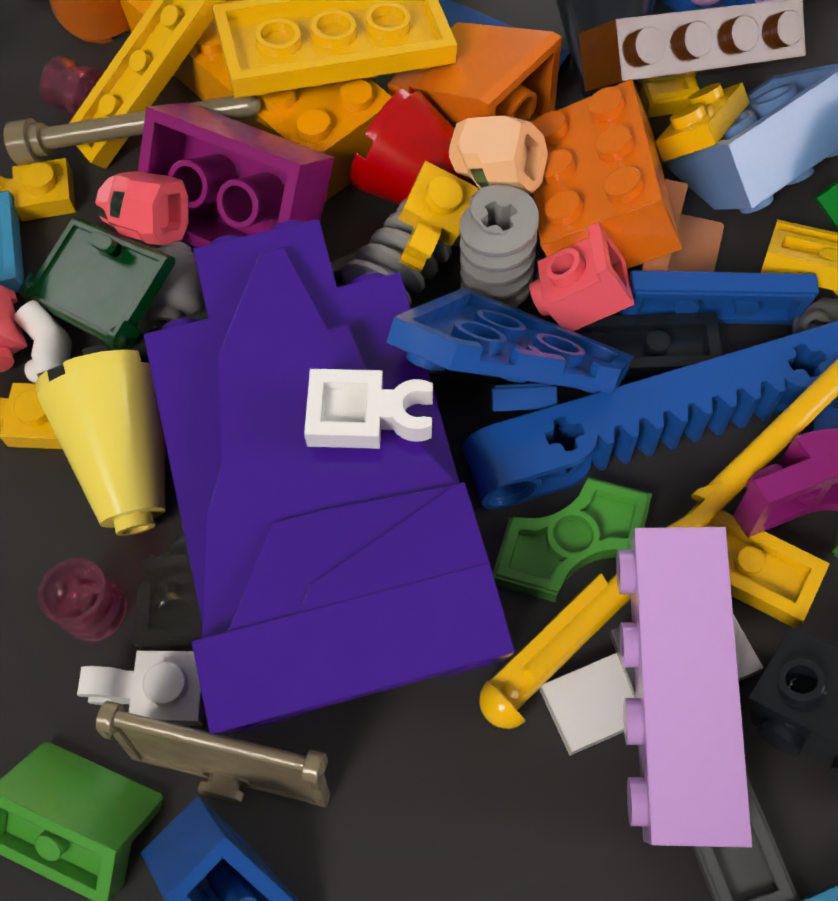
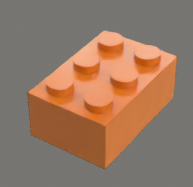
(605, 172)

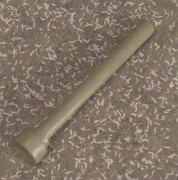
(33, 141)

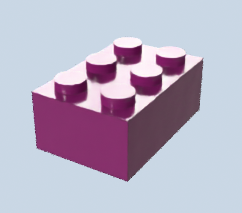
(232, 172)

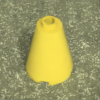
(111, 435)

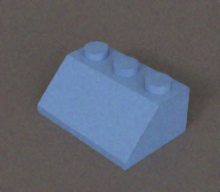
(770, 144)

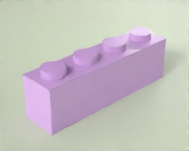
(685, 689)

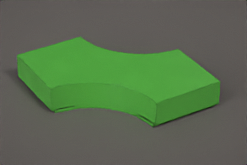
(547, 550)

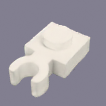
(353, 408)

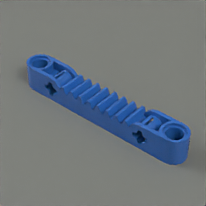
(530, 456)

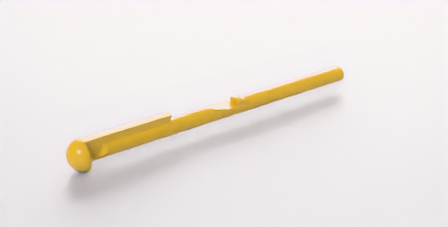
(600, 599)

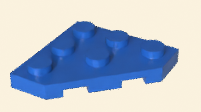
(497, 340)

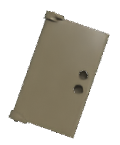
(220, 758)

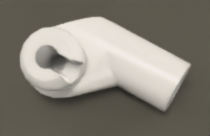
(51, 341)

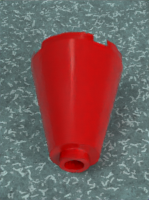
(402, 139)

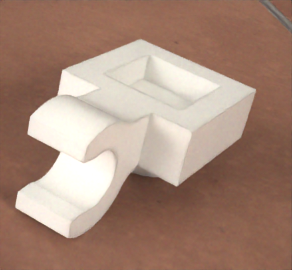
(160, 687)

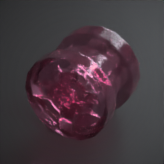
(66, 84)

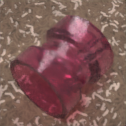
(69, 592)

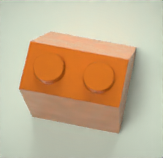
(493, 75)

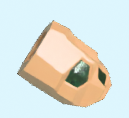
(499, 152)

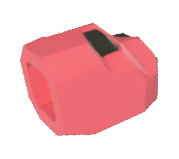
(145, 206)

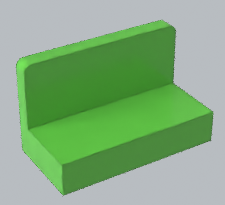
(73, 820)

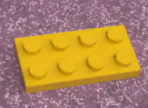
(323, 42)

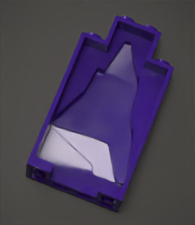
(311, 562)

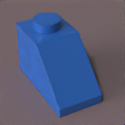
(209, 861)

